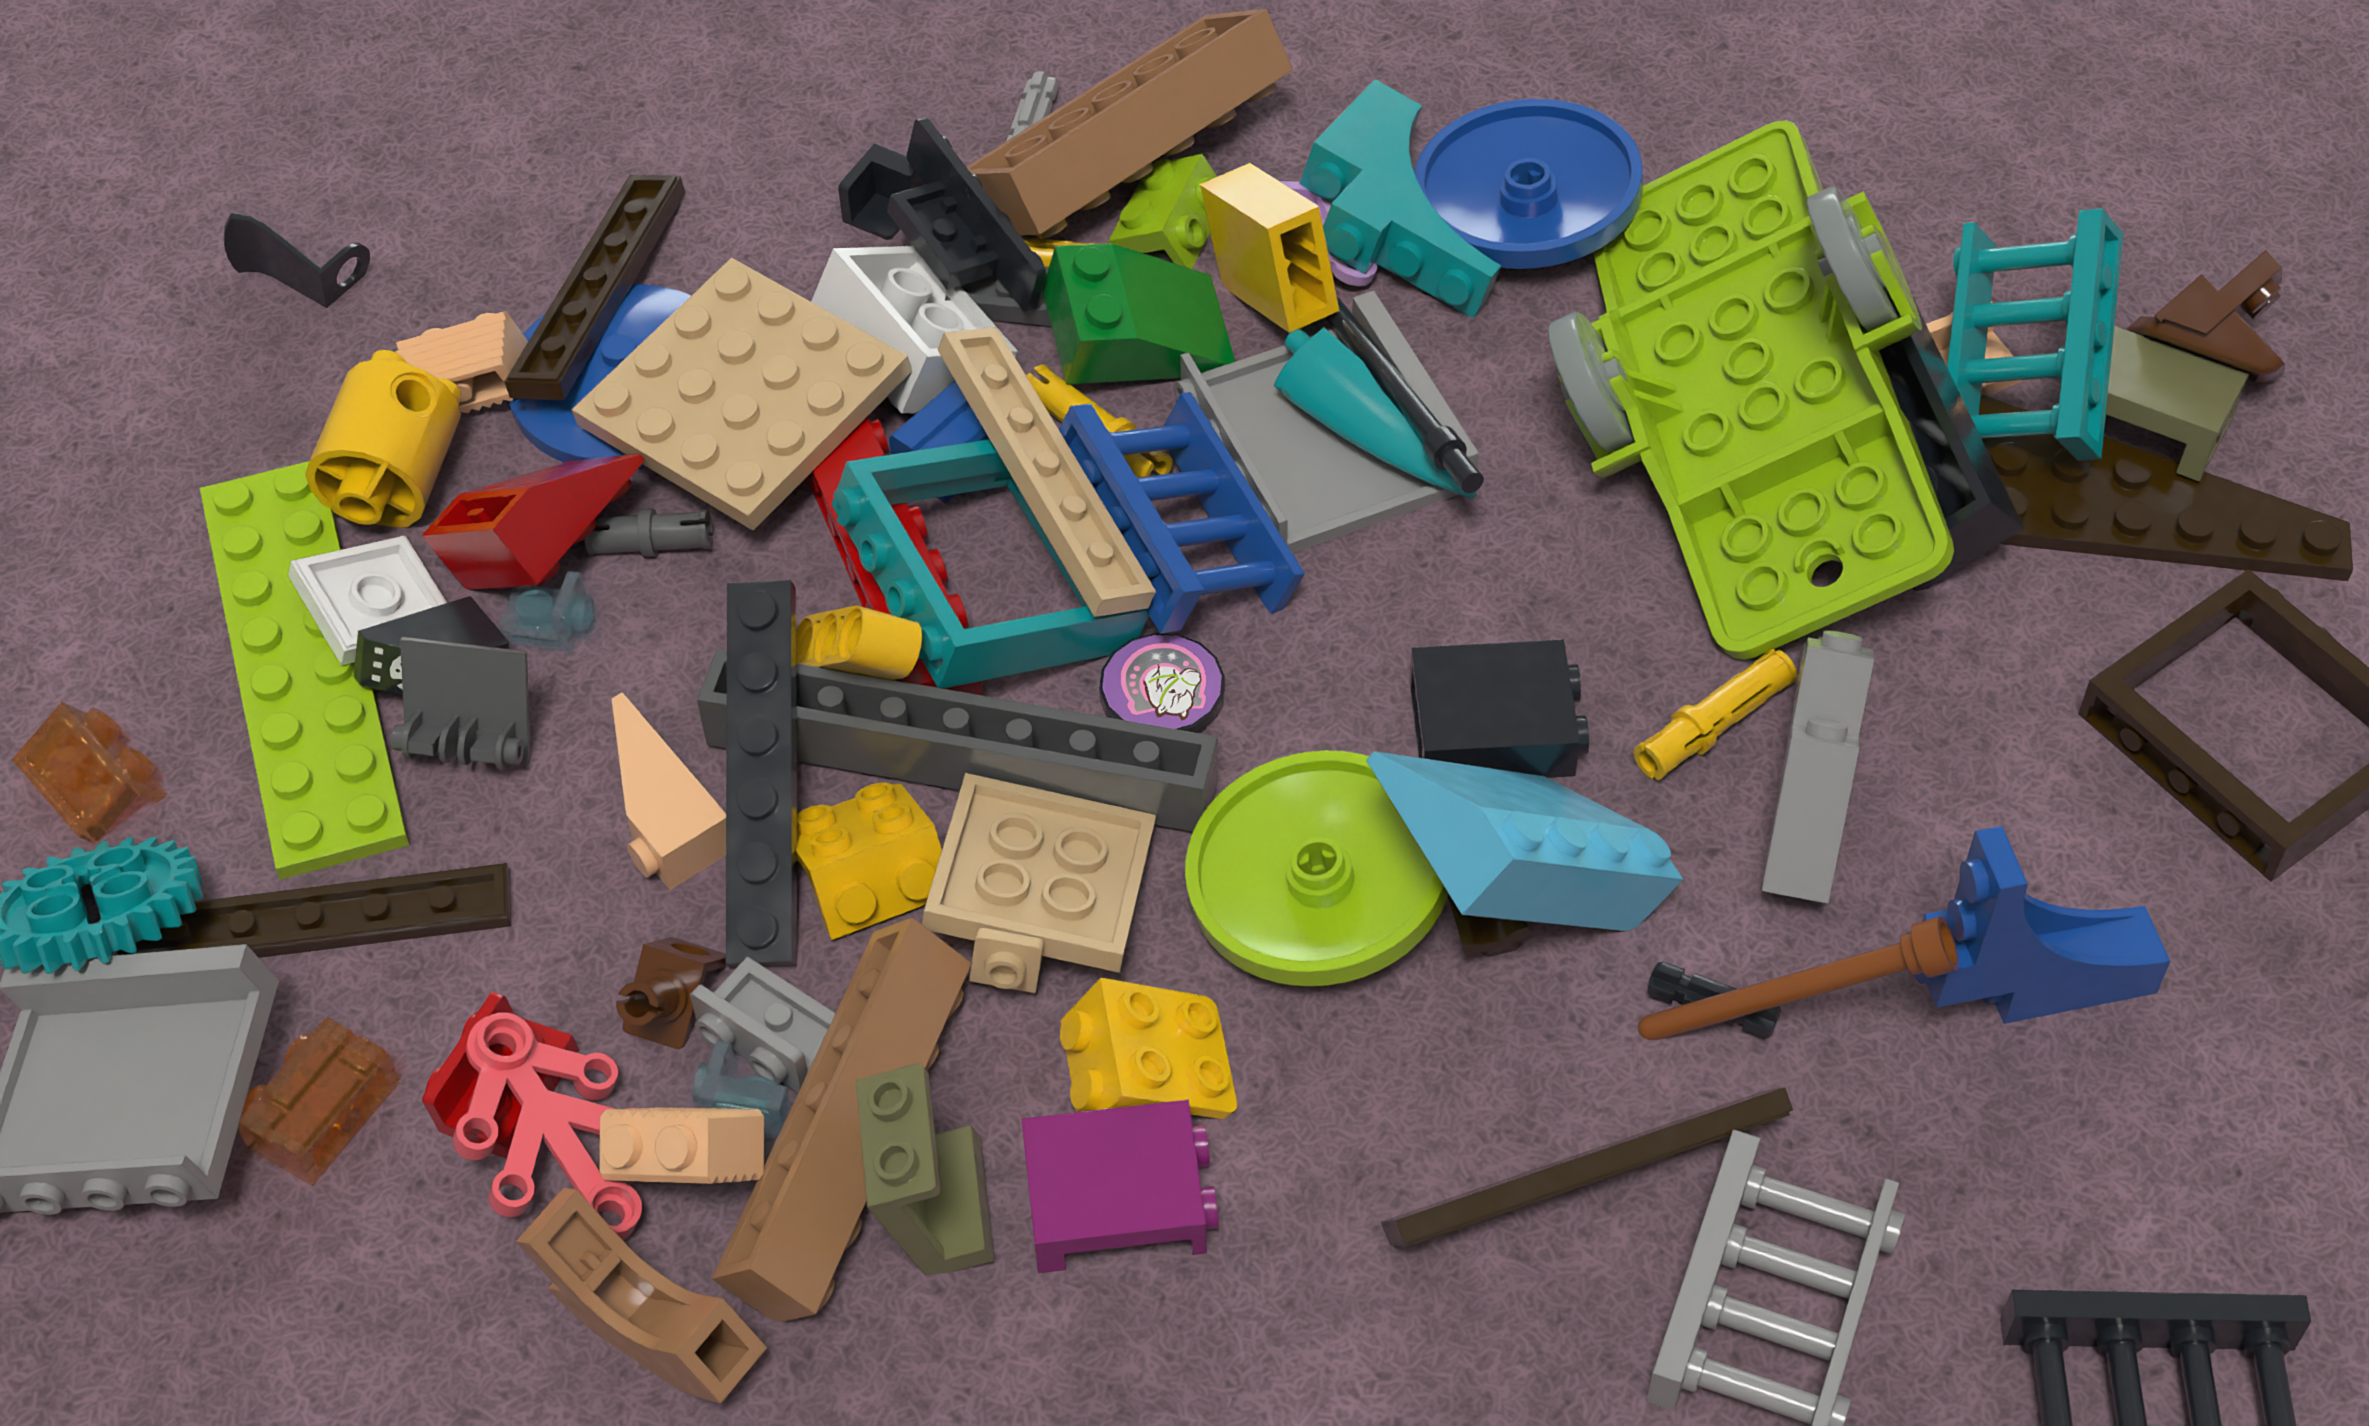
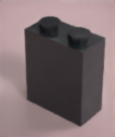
(1499, 706)

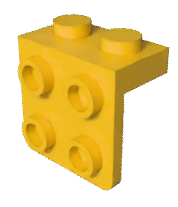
(867, 857)
(1146, 1048)

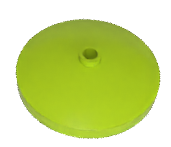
(1310, 872)

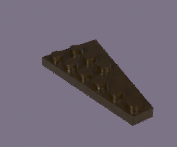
(2146, 511)

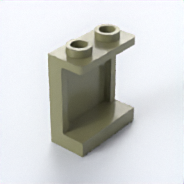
(2173, 395)
(921, 1183)

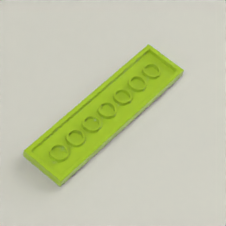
(306, 716)

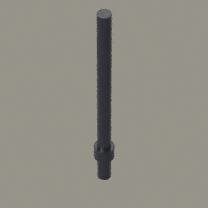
(1440, 442)

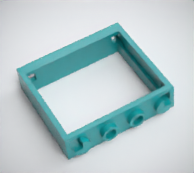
(911, 592)

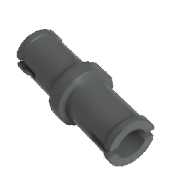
(650, 533)

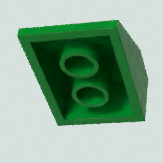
(1131, 315)

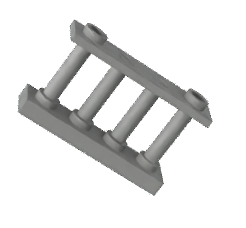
(1726, 1243)

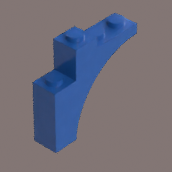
(2038, 954)

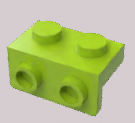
(1168, 211)

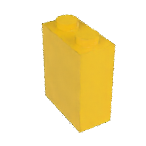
(1270, 247)

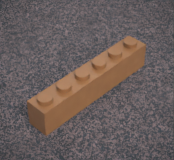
(814, 1176)

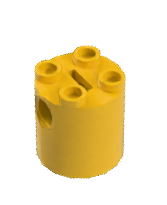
(384, 442)

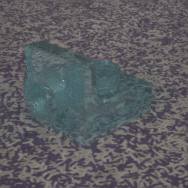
(548, 616)
(718, 1088)

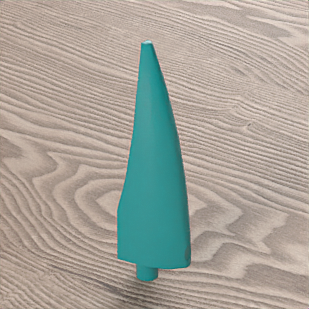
(1343, 395)

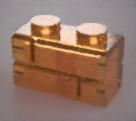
(317, 1100)

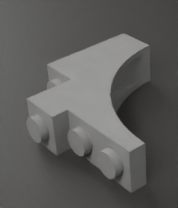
(1818, 766)

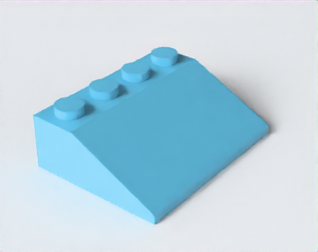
(1527, 845)

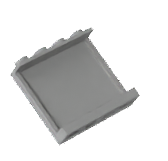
(1298, 467)
(128, 1077)

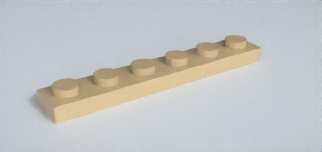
(1046, 472)

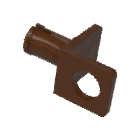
(660, 995)

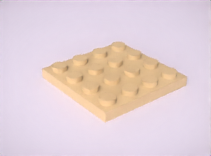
(742, 392)

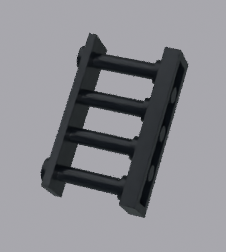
(2185, 1322)

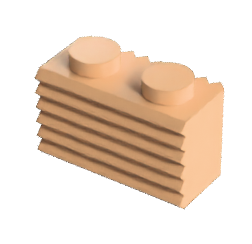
(470, 355)
(682, 1145)

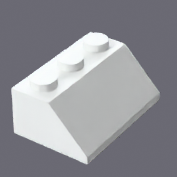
(903, 305)

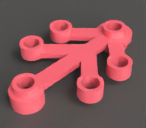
(542, 1116)

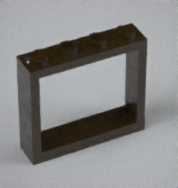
(2193, 774)

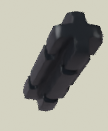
(1672, 984)

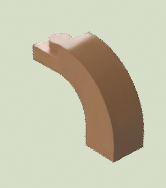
(672, 1332)

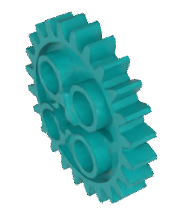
(135, 893)

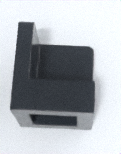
(868, 188)

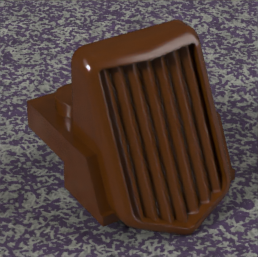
(2212, 320)

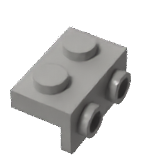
(764, 1021)

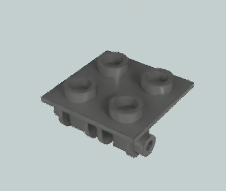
(464, 703)

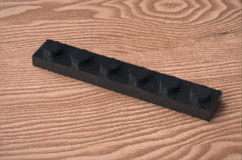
(761, 774)

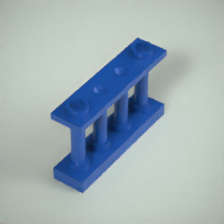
(1222, 490)

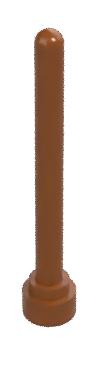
(1923, 950)

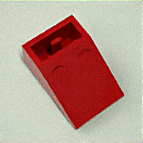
(525, 524)

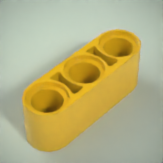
(859, 642)

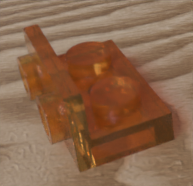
(86, 769)

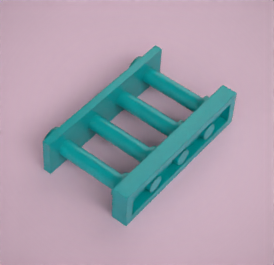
(2090, 322)

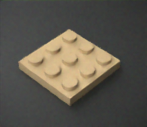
(1041, 870)

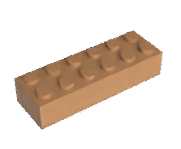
(1132, 120)

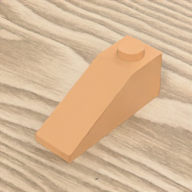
(668, 811)

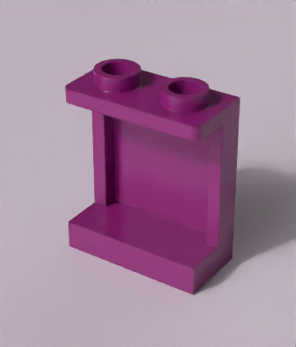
(1117, 1180)

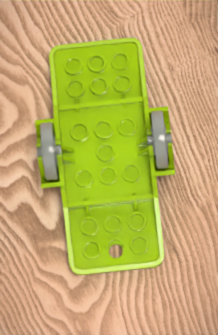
(1759, 389)

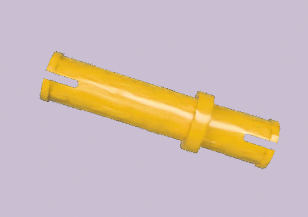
(1058, 398)
(1698, 726)

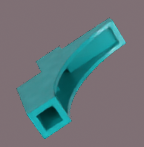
(1381, 209)

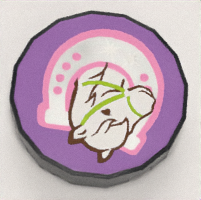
(1163, 683)

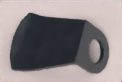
(258, 248)

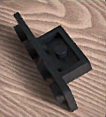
(959, 225)

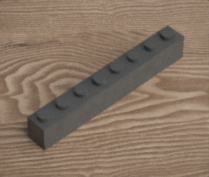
(944, 733)

